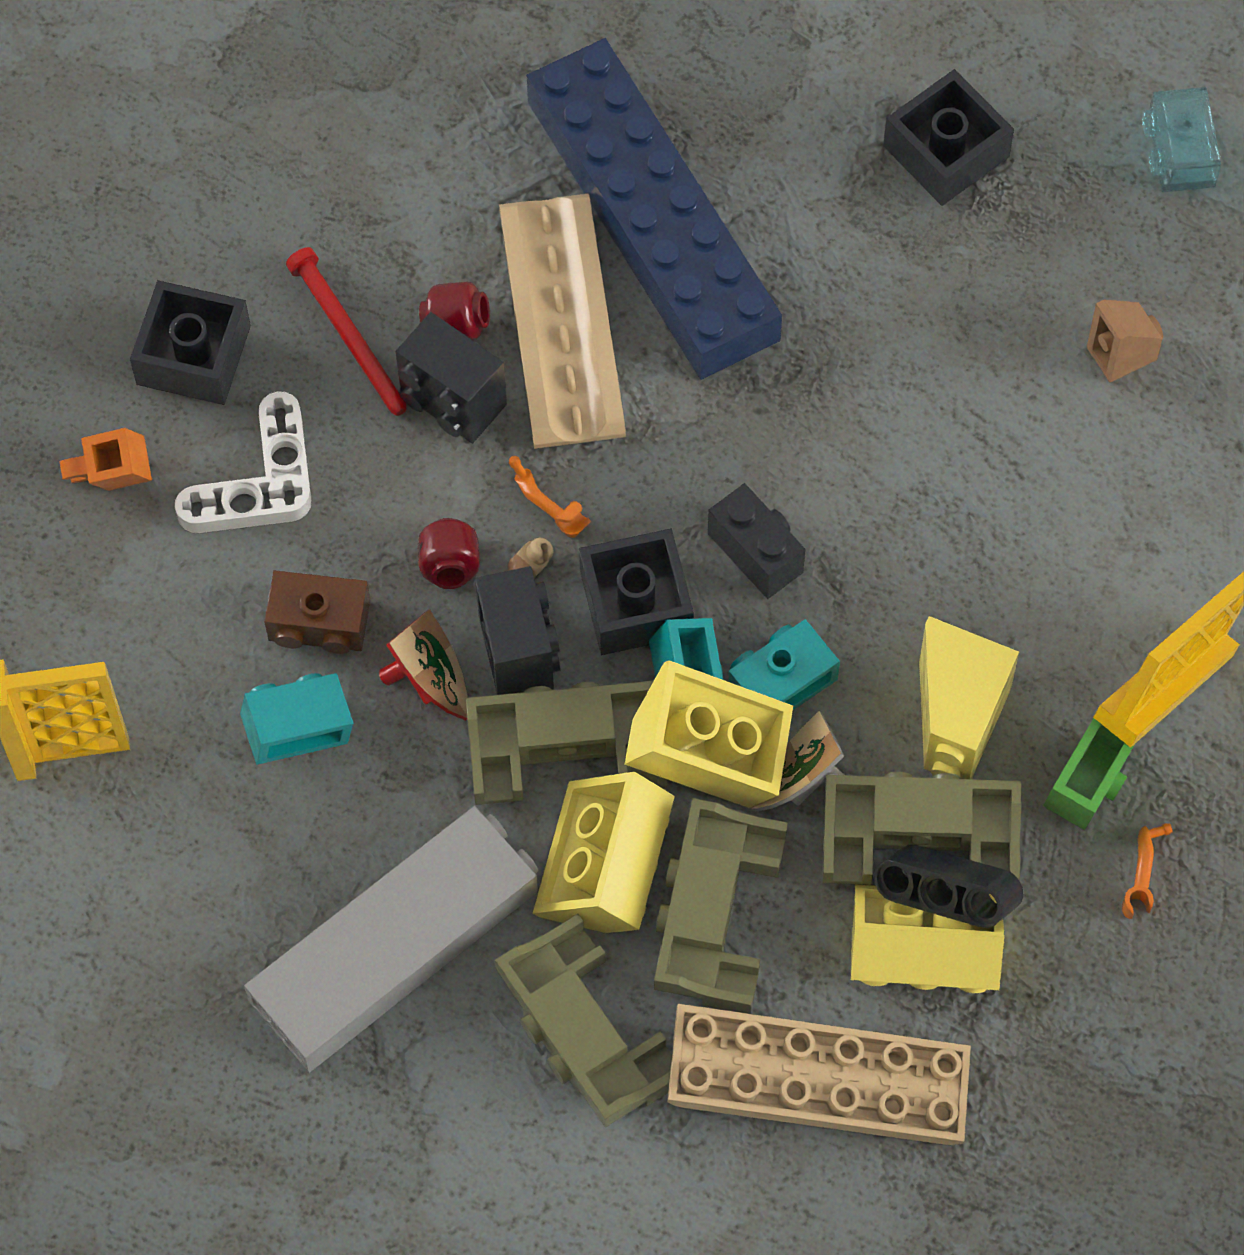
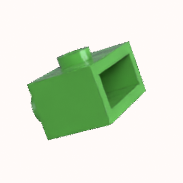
(1089, 776)

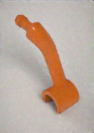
(568, 520)
(1144, 867)

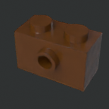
(317, 611)

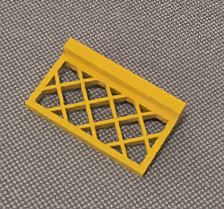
(1175, 667)
(23, 723)

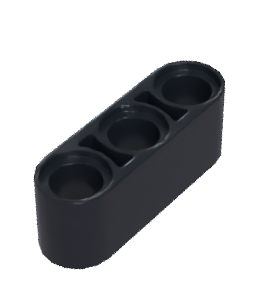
(969, 880)

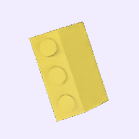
(710, 736)
(605, 852)
(920, 947)

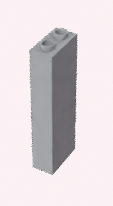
(393, 937)

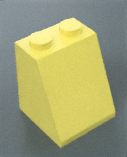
(961, 695)

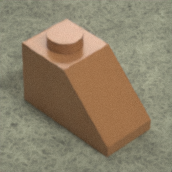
(1123, 338)

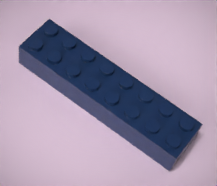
(654, 209)

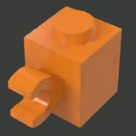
(110, 460)

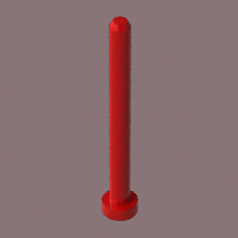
(304, 264)

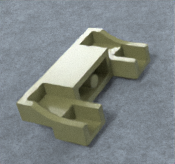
(546, 728)
(918, 811)
(704, 886)
(574, 1028)

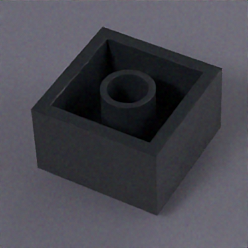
(948, 137)
(190, 342)
(451, 378)
(633, 588)
(517, 630)

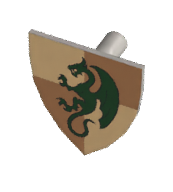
(806, 763)

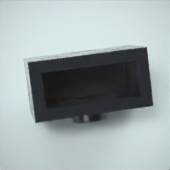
(756, 540)

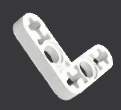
(277, 479)

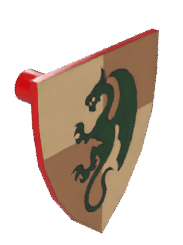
(429, 663)

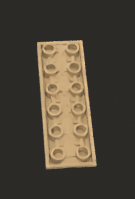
(562, 321)
(819, 1075)

